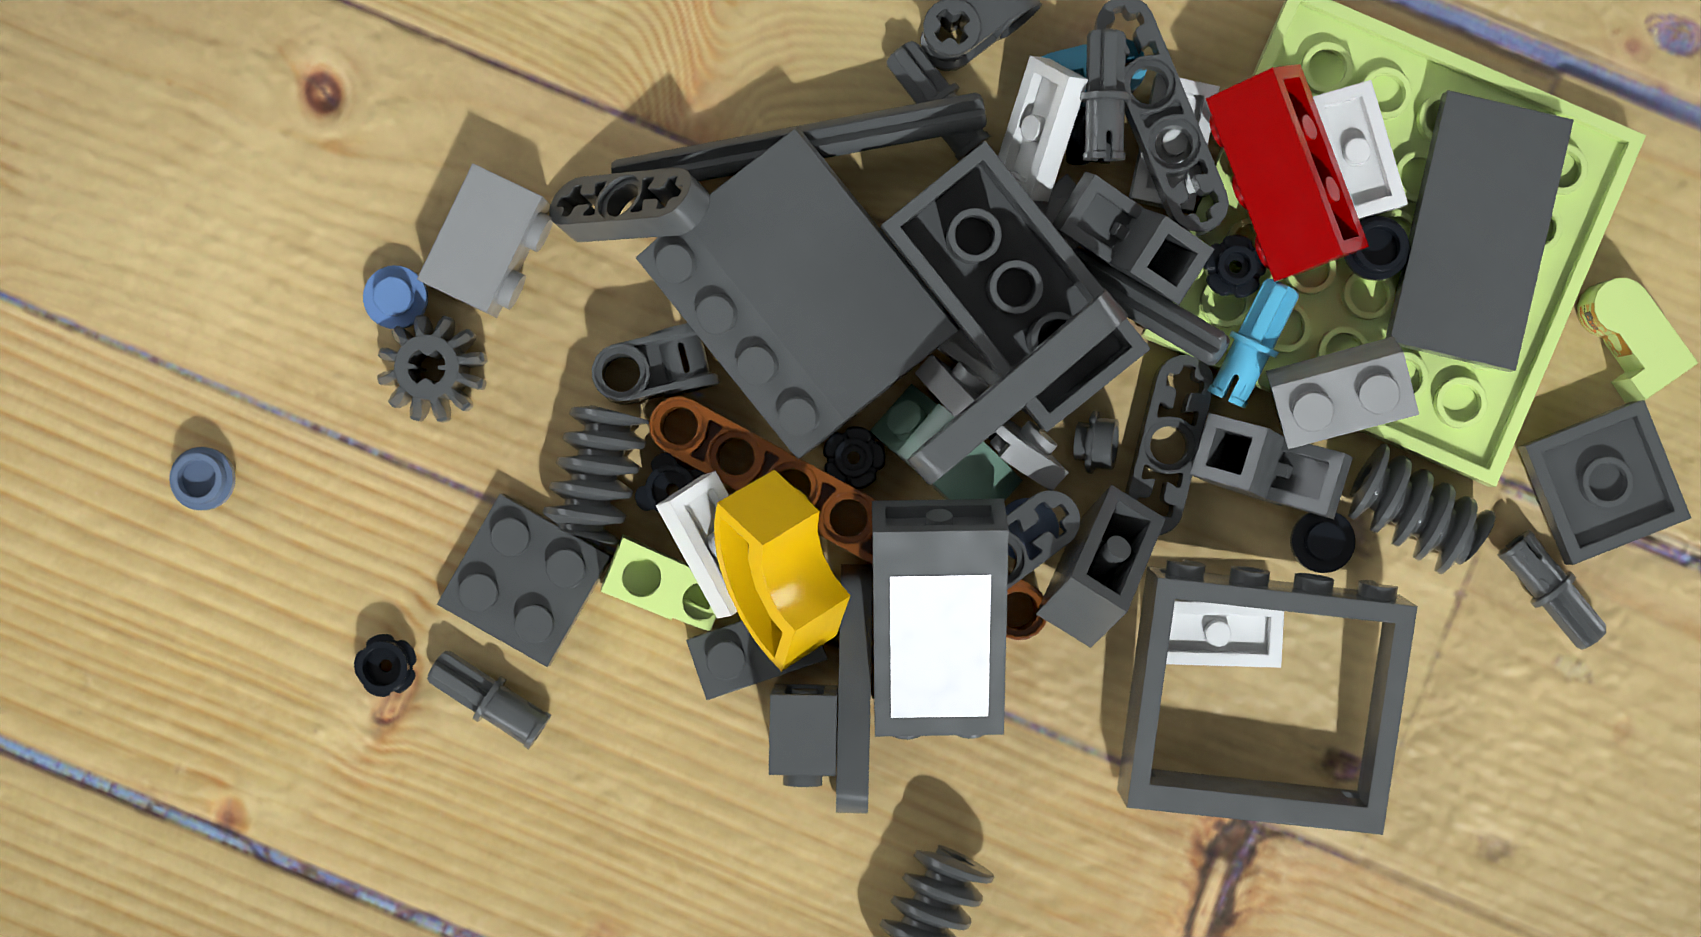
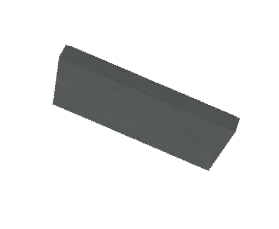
(1479, 231)

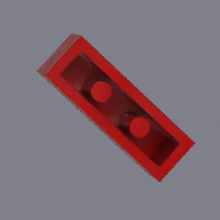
(1285, 172)

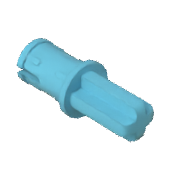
(1255, 341)

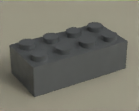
(1007, 277)

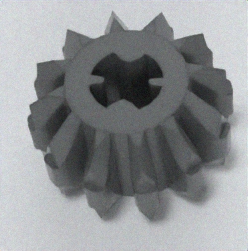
(426, 392)

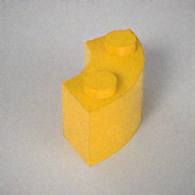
(778, 569)

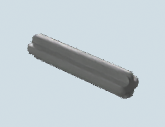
(1159, 313)

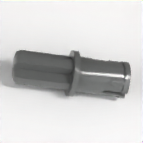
(926, 84)
(1105, 95)
(1553, 590)
(488, 698)

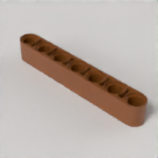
(825, 492)

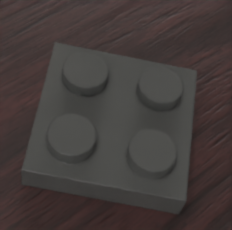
(1604, 482)
(524, 580)

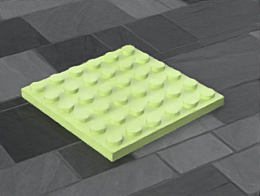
(1464, 409)

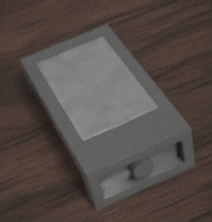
(939, 617)

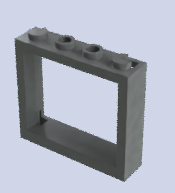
(1258, 799)

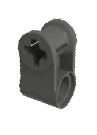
(981, 26)
(659, 365)

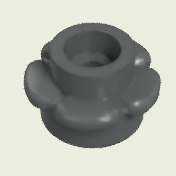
(1097, 442)

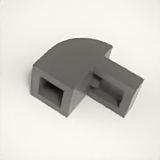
(1132, 238)
(1262, 467)

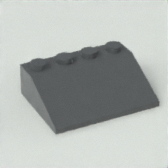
(799, 294)

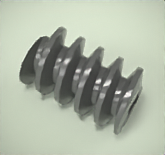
(595, 473)
(1419, 509)
(938, 895)

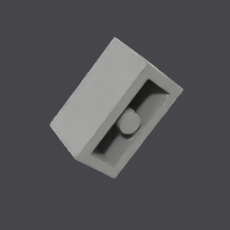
(487, 242)
(1342, 392)

